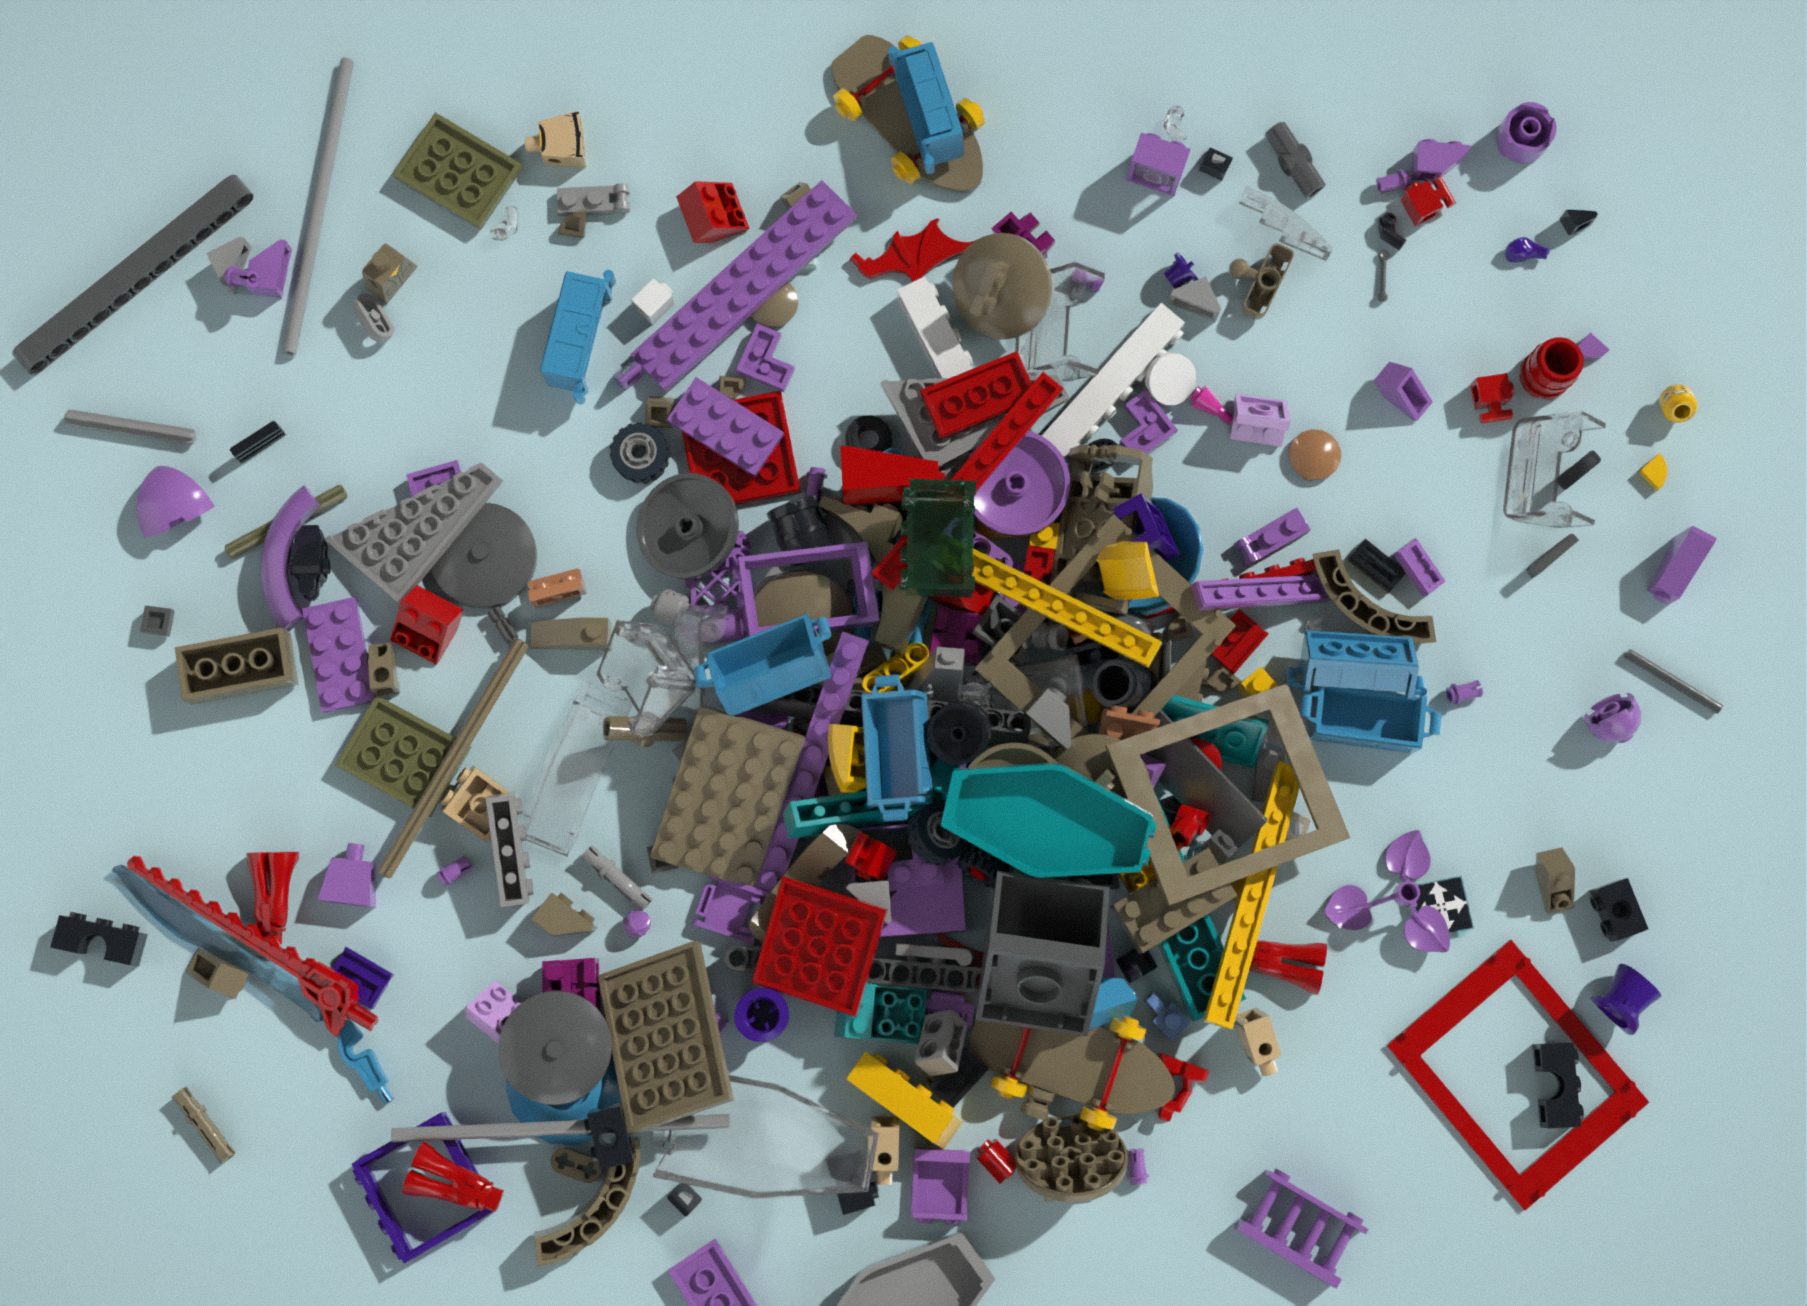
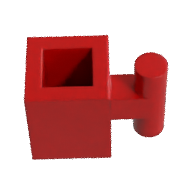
(1424, 202)
(1492, 393)
(870, 857)
(996, 1160)

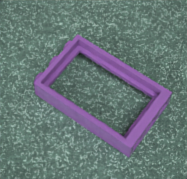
(862, 573)

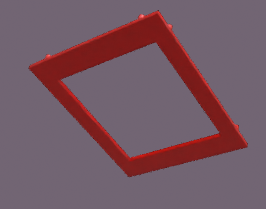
(1574, 1145)

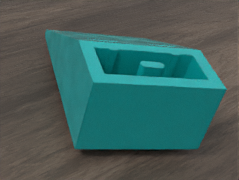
(886, 1015)

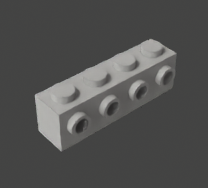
(508, 850)

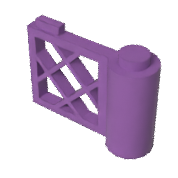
(733, 628)

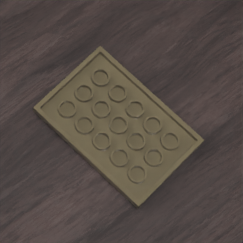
(727, 796)
(665, 1038)

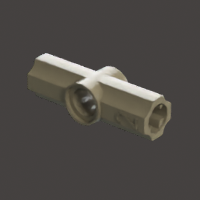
(671, 730)

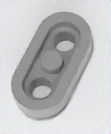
(373, 318)

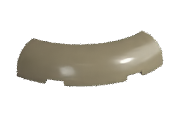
(1364, 611)
(810, 868)
(594, 1219)

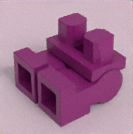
(1023, 228)
(957, 625)
(560, 974)

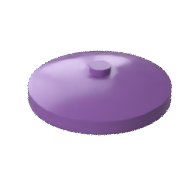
(1025, 489)

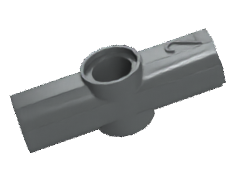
(1295, 159)

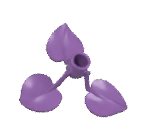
(1410, 858)

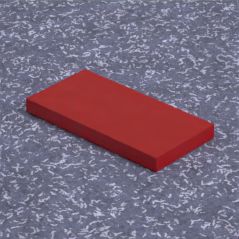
(976, 395)

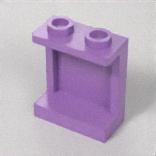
(940, 1185)

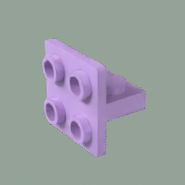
(492, 1009)

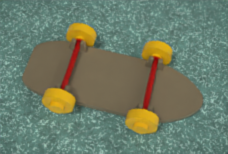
(871, 90)
(1097, 1069)

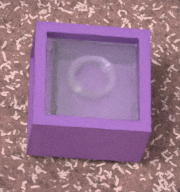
(1158, 163)

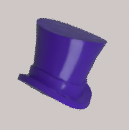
(1626, 998)
(761, 1015)

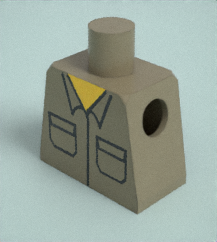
(387, 272)

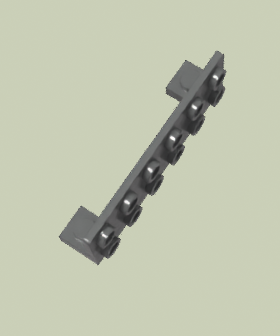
(1201, 785)

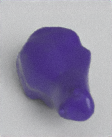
(1523, 249)

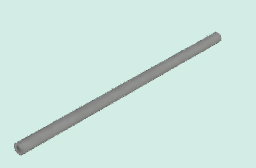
(318, 207)
(545, 1128)

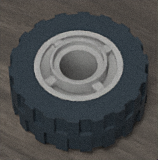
(635, 437)
(926, 841)

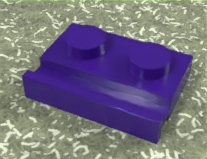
(366, 973)

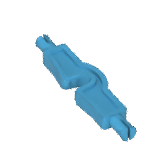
(365, 1062)

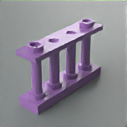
(1278, 1241)

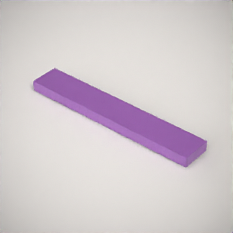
(1258, 592)

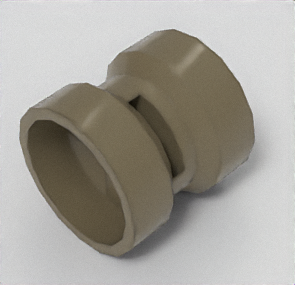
(1036, 1108)

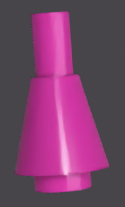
(1206, 401)

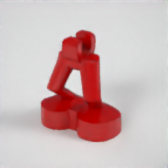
(1189, 1073)

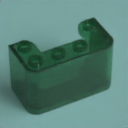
(938, 538)

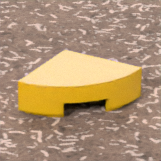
(1655, 472)

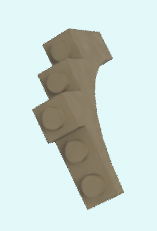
(880, 530)

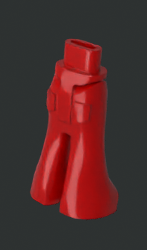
(271, 882)
(1268, 962)
(467, 1187)

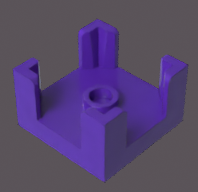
(1152, 523)

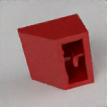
(712, 211)
(425, 624)

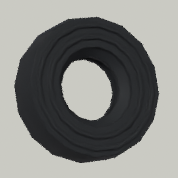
(869, 423)
(1578, 470)

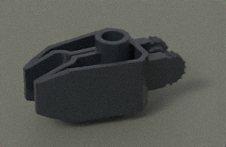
(310, 561)

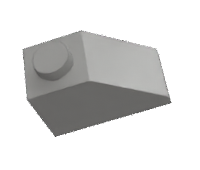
(1052, 715)

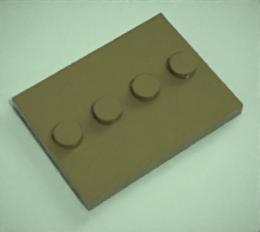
(457, 171)
(396, 752)

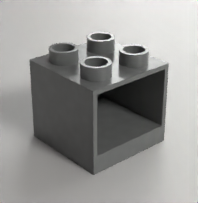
(1043, 953)

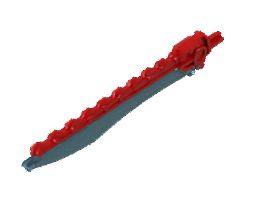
(318, 989)

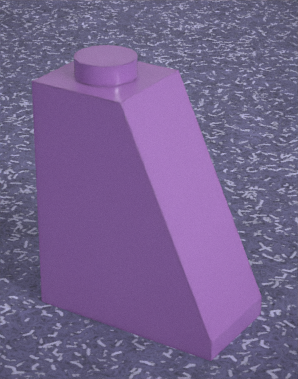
(1680, 564)

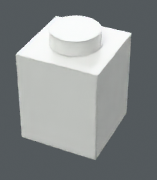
(653, 301)

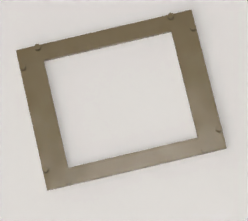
(1171, 587)
(1303, 762)

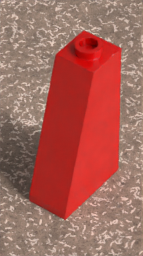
(880, 476)

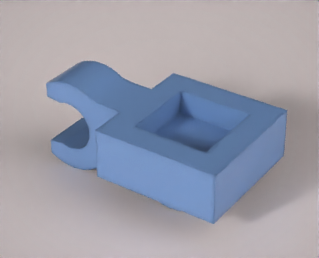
(1168, 1018)

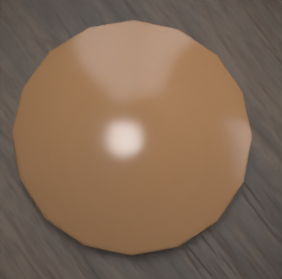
(1314, 454)

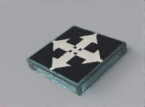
(1450, 900)

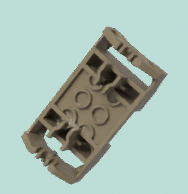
(1091, 505)

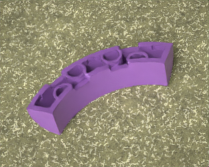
(277, 556)

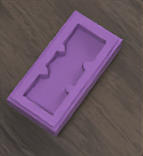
(1419, 567)

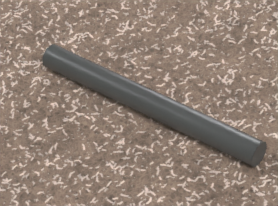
(1673, 681)

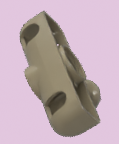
(1260, 294)

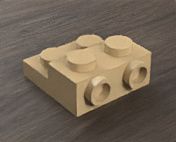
(468, 801)

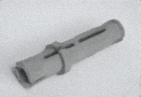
(616, 878)

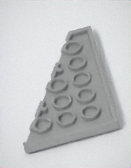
(915, 418)
(407, 540)

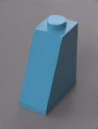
(1113, 1001)

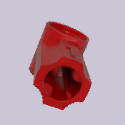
(1187, 825)

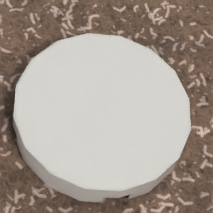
(1170, 378)

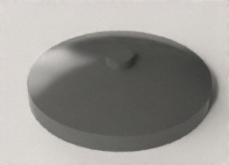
(687, 526)
(488, 559)
(555, 1047)

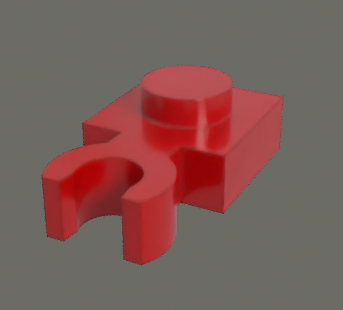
(1039, 562)

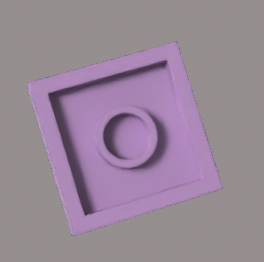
(1259, 420)

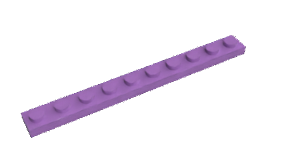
(813, 753)

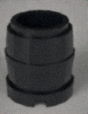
(799, 525)
(1115, 676)

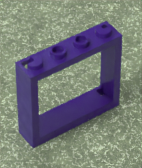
(376, 1199)

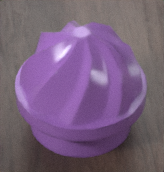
(637, 923)

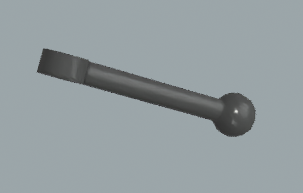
(1383, 256)

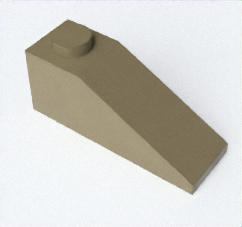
(571, 633)

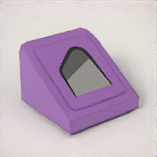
(629, 374)

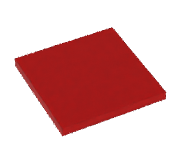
(777, 475)
(819, 946)

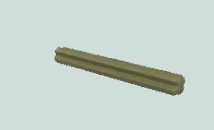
(259, 534)

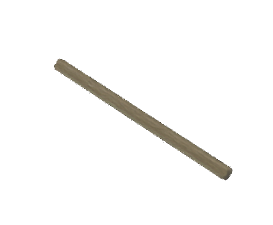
(452, 759)

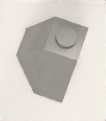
(943, 671)

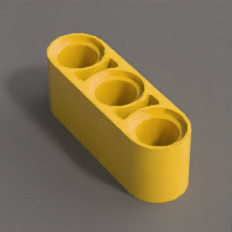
(901, 664)

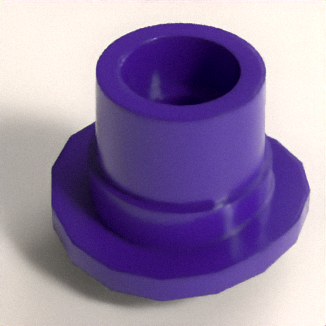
(1180, 271)

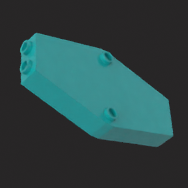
(1048, 820)

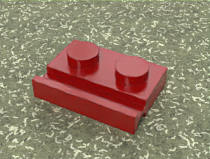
(1239, 642)

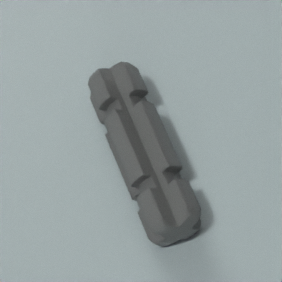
(503, 625)

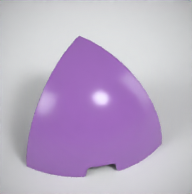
(169, 499)

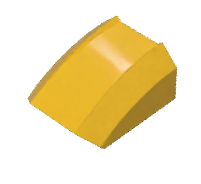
(1127, 571)
(847, 757)

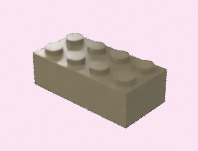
(236, 666)
(1150, 919)

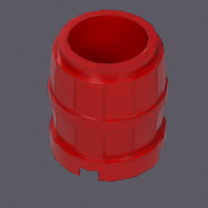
(1551, 368)

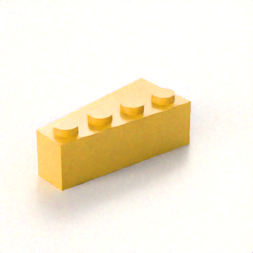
(904, 1100)

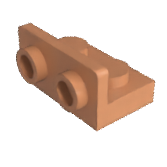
(556, 588)
(1122, 725)

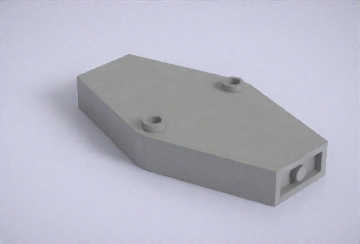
(928, 1275)

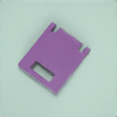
(727, 908)

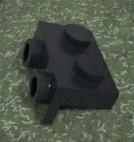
(955, 1085)

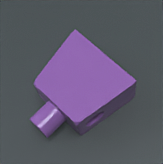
(350, 879)

